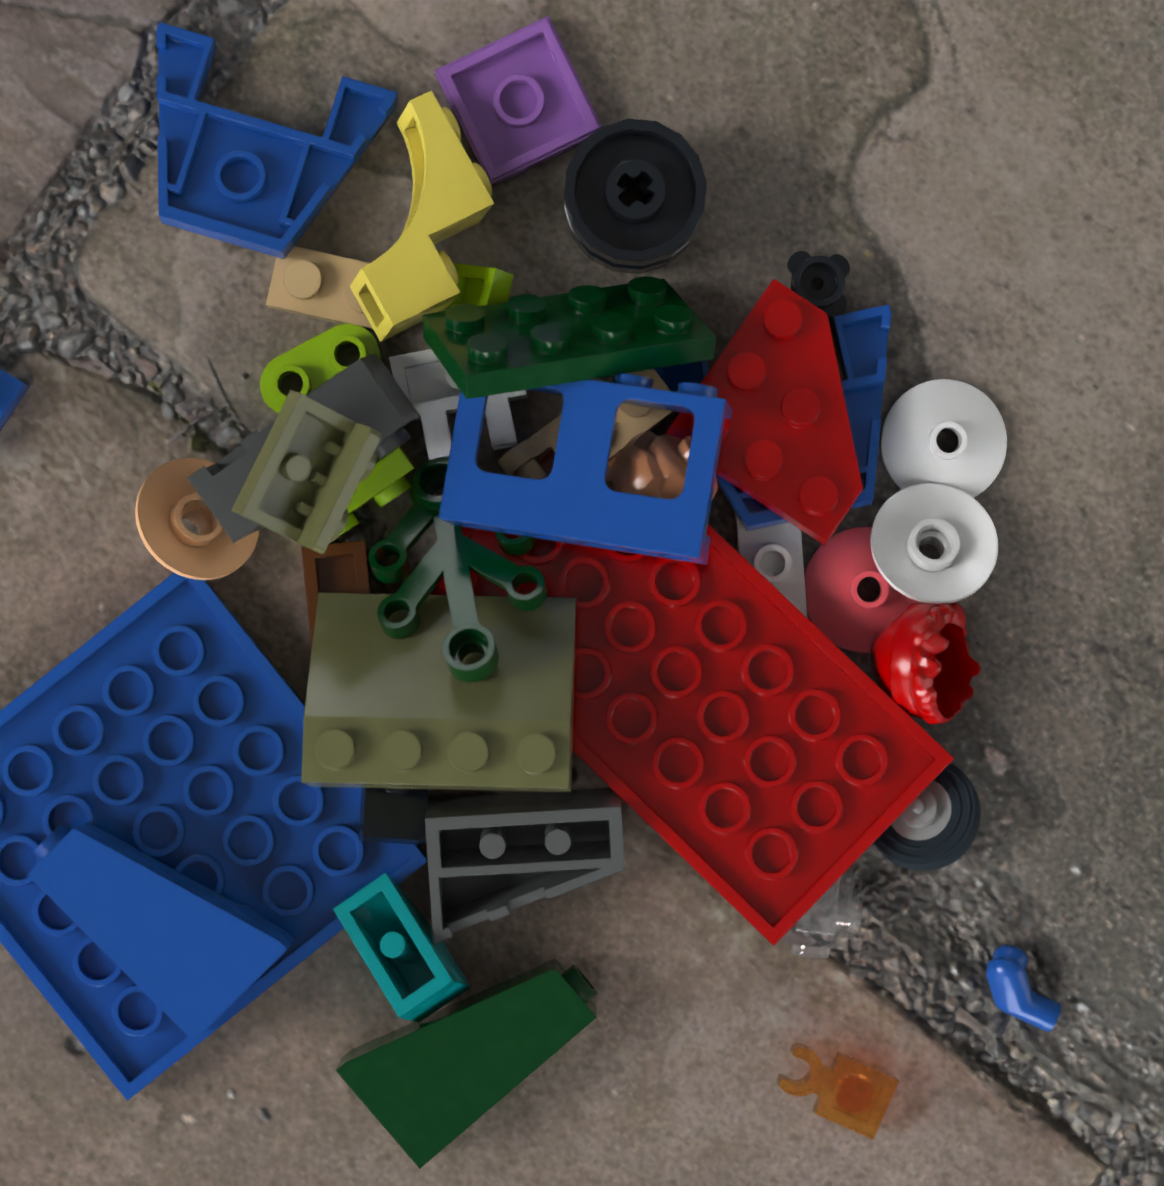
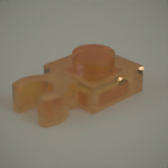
(847, 1092)

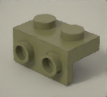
(308, 473)

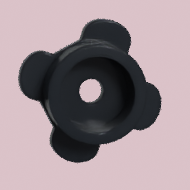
(829, 270)

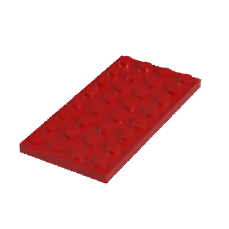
(728, 720)

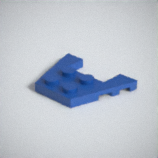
(244, 174)
(862, 353)

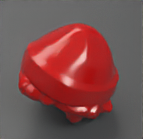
(926, 661)

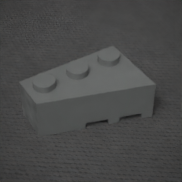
(359, 392)
(516, 849)

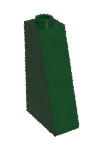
(462, 1060)

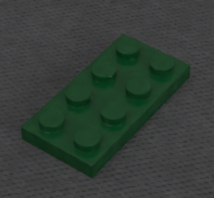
(566, 337)

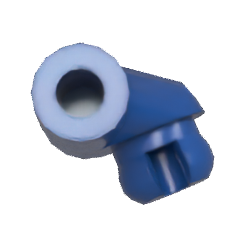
(1013, 992)

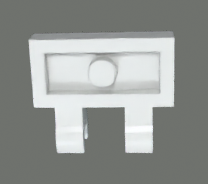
(436, 395)

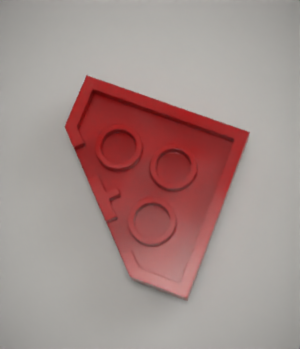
(788, 417)

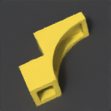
(446, 199)

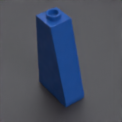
(158, 926)

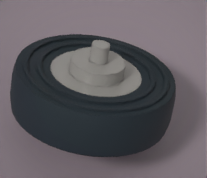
(935, 825)

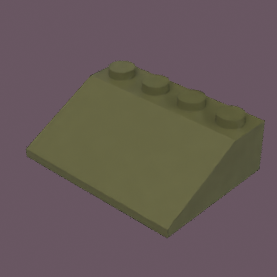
(400, 720)

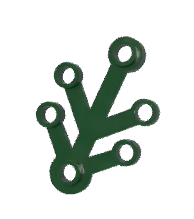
(453, 559)

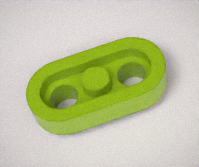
(314, 361)

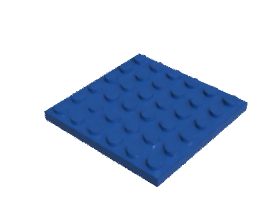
(193, 754)

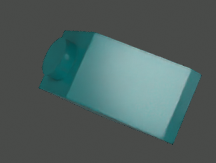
(401, 950)

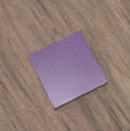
(518, 101)

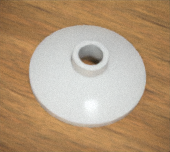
(912, 429)
(949, 522)

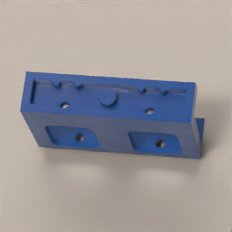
(575, 499)

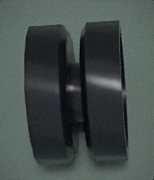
(641, 159)

